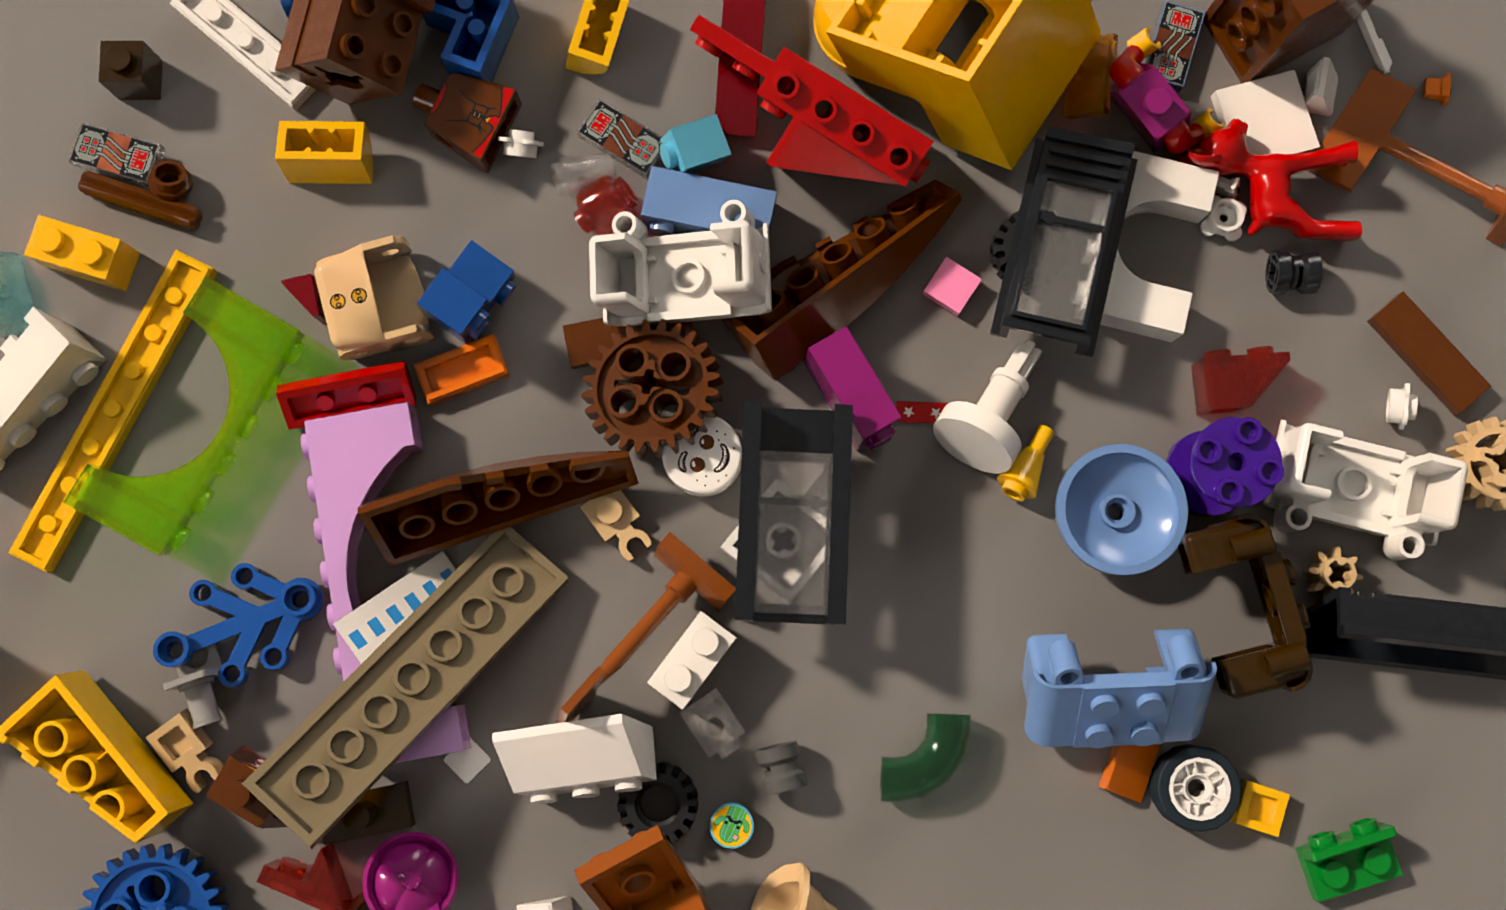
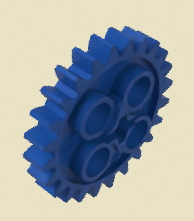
(184, 882)

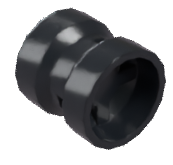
(1293, 272)

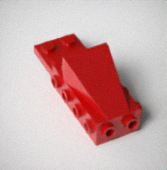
(820, 138)

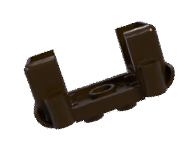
(1270, 665)

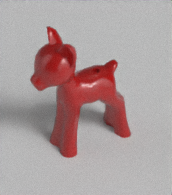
(1271, 181)

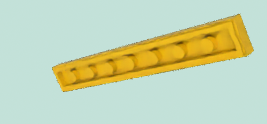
(112, 410)

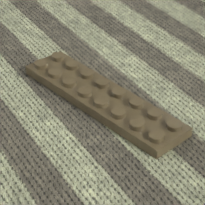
(405, 685)

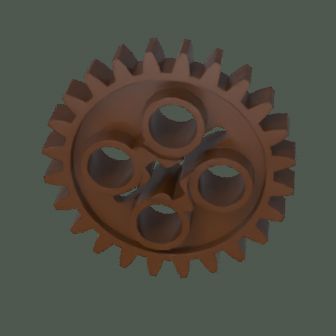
(661, 352)

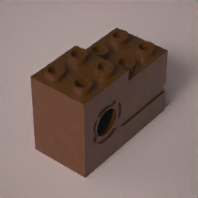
(1271, 33)
(351, 46)

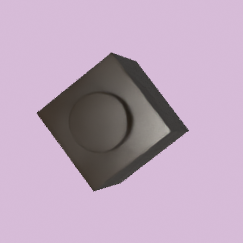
(130, 70)

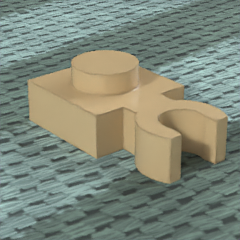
(613, 517)
(183, 746)

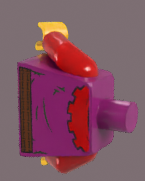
(1152, 102)

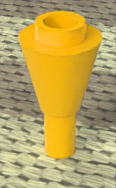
(1024, 475)

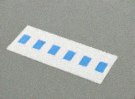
(381, 615)

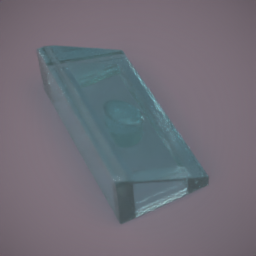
(14, 295)

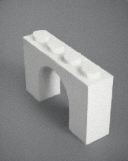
(1172, 191)

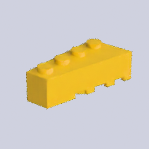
(97, 755)

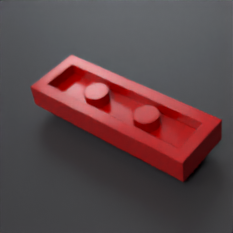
(345, 393)

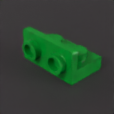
(1349, 859)

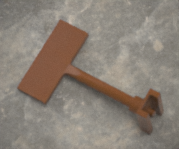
(1370, 119)
(690, 576)

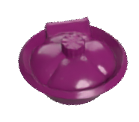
(411, 874)

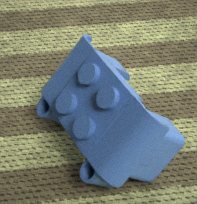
(1118, 707)

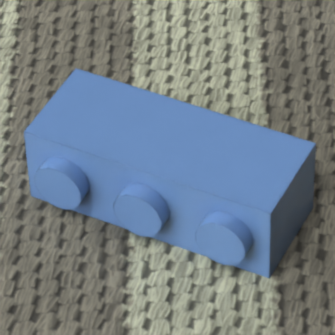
(692, 202)

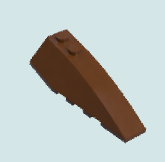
(840, 279)
(489, 500)

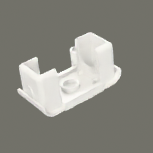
(681, 274)
(1365, 489)

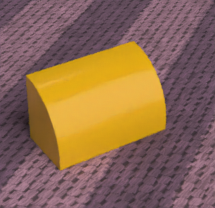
(595, 36)
(325, 152)

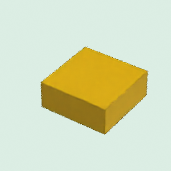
(1261, 808)

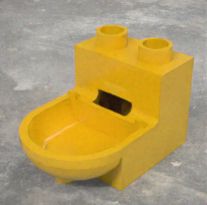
(996, 89)

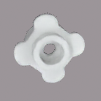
(520, 144)
(1235, 215)
(1401, 406)

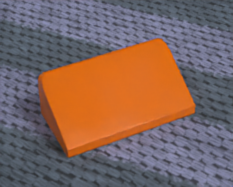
(1129, 770)

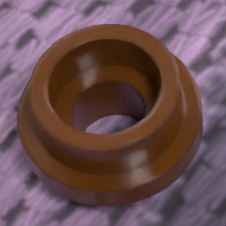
(169, 180)

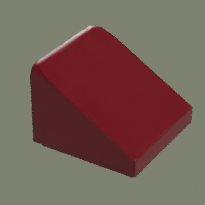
(306, 292)

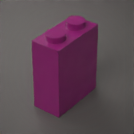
(849, 379)

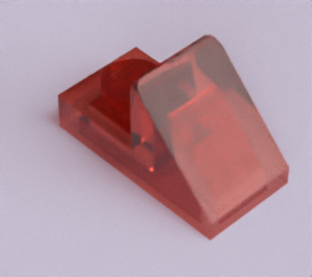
(321, 888)

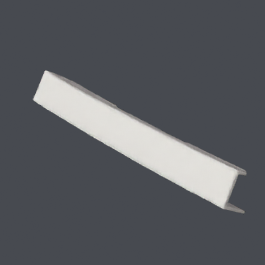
(1375, 45)

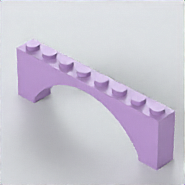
(350, 465)

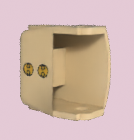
(372, 299)

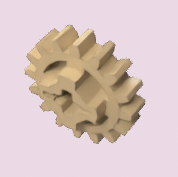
(1483, 474)

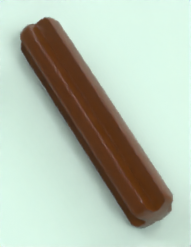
(140, 200)

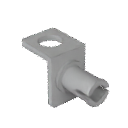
(198, 687)

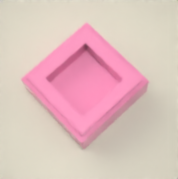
(951, 286)

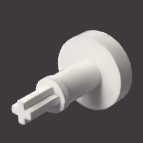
(980, 432)

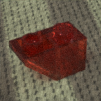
(1234, 382)

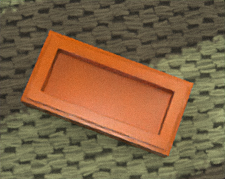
(461, 370)

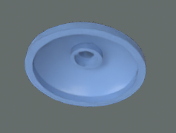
(1149, 502)

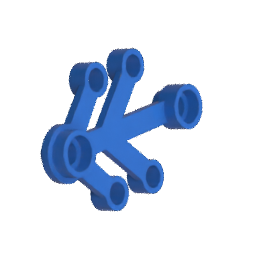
(248, 622)

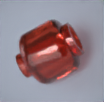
(602, 201)

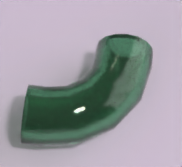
(928, 765)

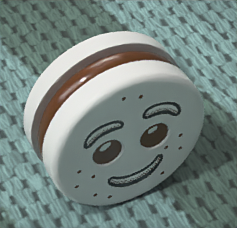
(708, 464)

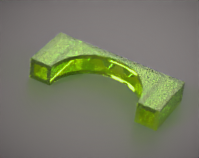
(159, 506)

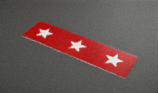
(919, 411)

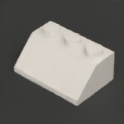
(577, 757)

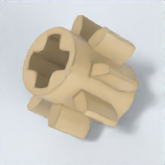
(1321, 569)

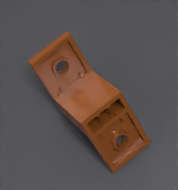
(660, 878)

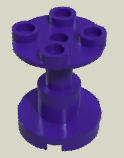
(1227, 465)

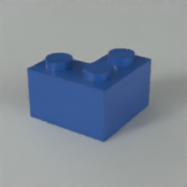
(477, 34)
(466, 293)

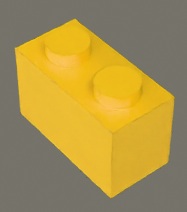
(82, 253)

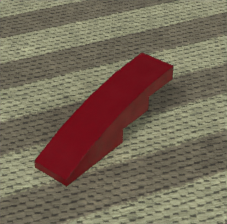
(736, 92)

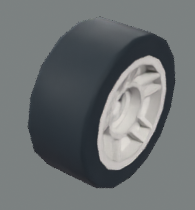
(1208, 806)

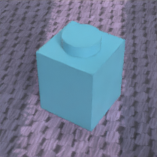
(694, 146)

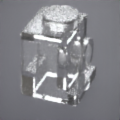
(708, 707)

